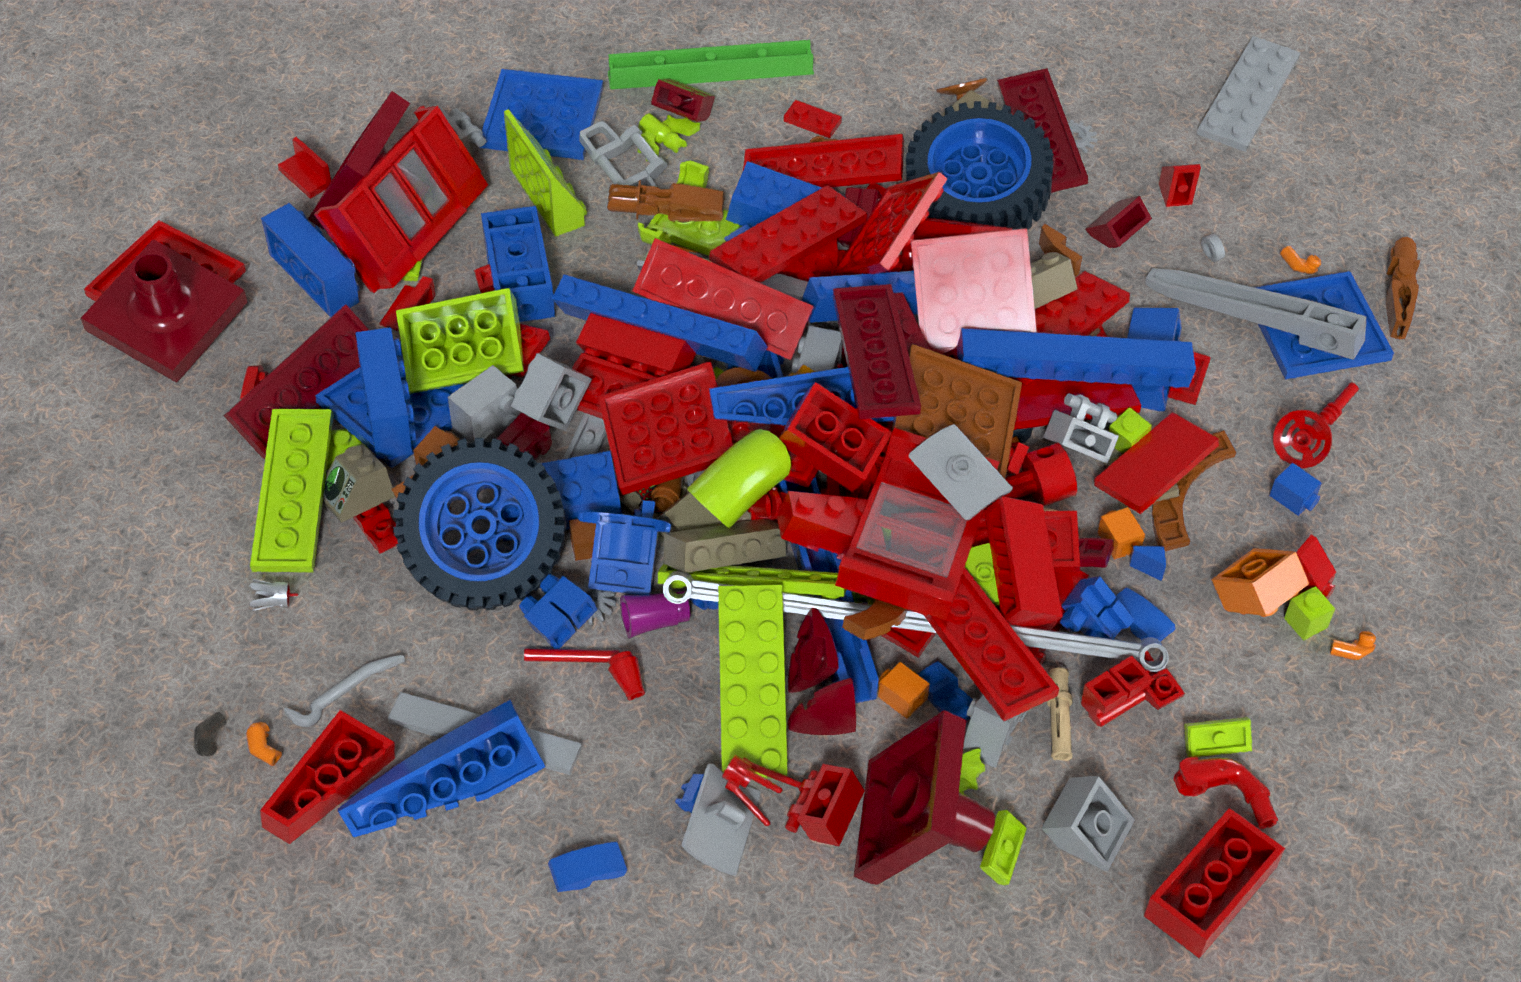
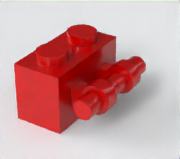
(826, 804)

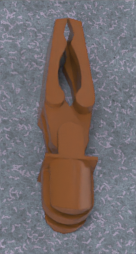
(679, 202)
(1403, 284)

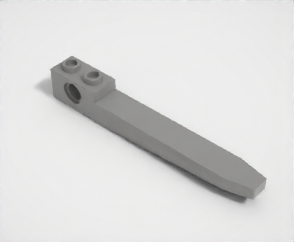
(1315, 323)

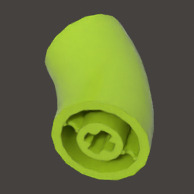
(742, 476)

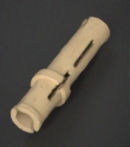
(1060, 716)

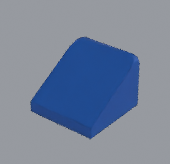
(1149, 560)

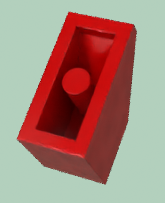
(1179, 184)
(1316, 566)

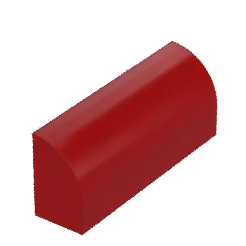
(1022, 562)

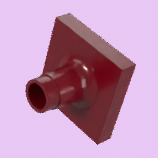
(364, 154)
(164, 310)
(916, 802)

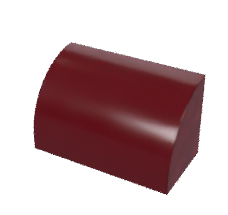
(1119, 222)

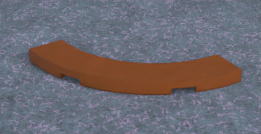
(1168, 513)
(874, 620)

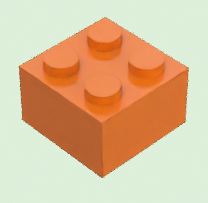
(1260, 582)

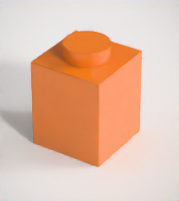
(1123, 529)
(903, 689)

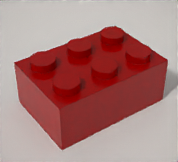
(833, 437)

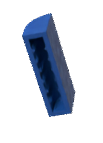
(1154, 325)

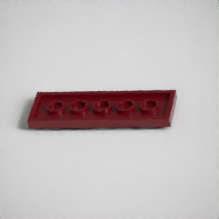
(1037, 98)
(876, 352)
(294, 383)

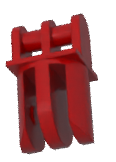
(767, 505)

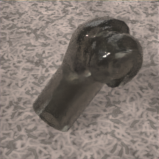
(204, 734)

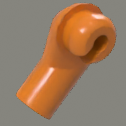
(1299, 264)
(1356, 649)
(258, 745)

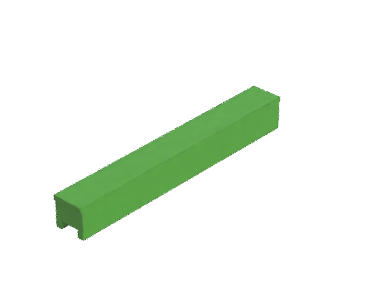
(711, 64)

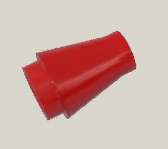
(626, 672)

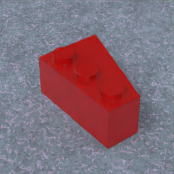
(820, 520)

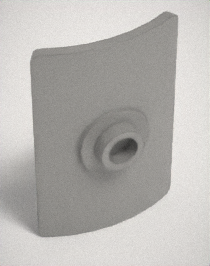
(959, 471)
(719, 823)

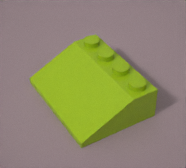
(542, 179)
(460, 339)

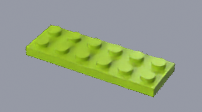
(292, 491)
(752, 676)

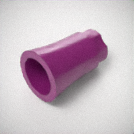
(651, 613)

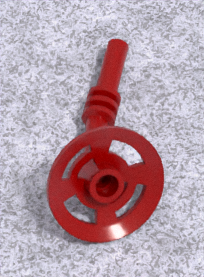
(1308, 433)

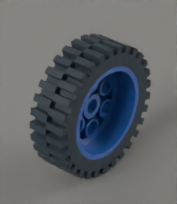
(989, 139)
(461, 475)

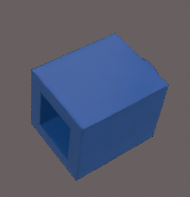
(1296, 489)

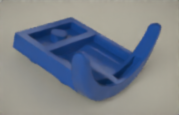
(623, 551)

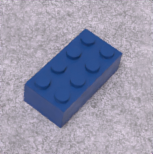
(764, 194)
(310, 259)
(385, 392)
(584, 486)

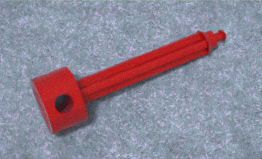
(1045, 475)

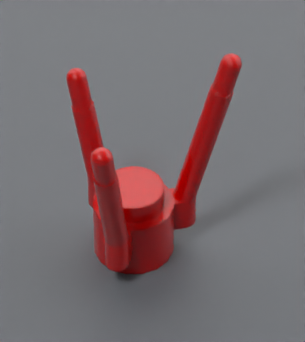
(741, 771)

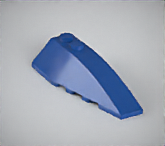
(777, 398)
(464, 763)

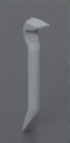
(340, 689)

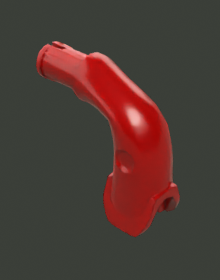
(1198, 775)

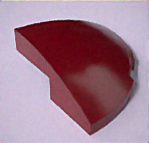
(814, 654)
(827, 713)

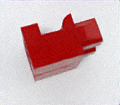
(1115, 691)

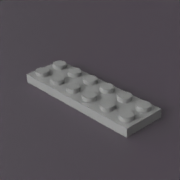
(1248, 93)

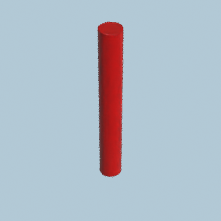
(569, 655)

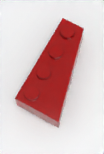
(325, 776)

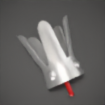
(277, 594)

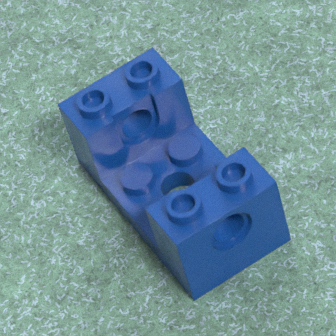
(519, 260)

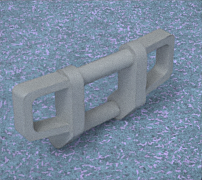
(618, 146)

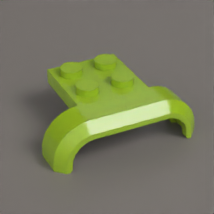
(695, 235)

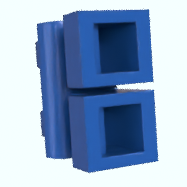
(557, 609)
(1094, 610)

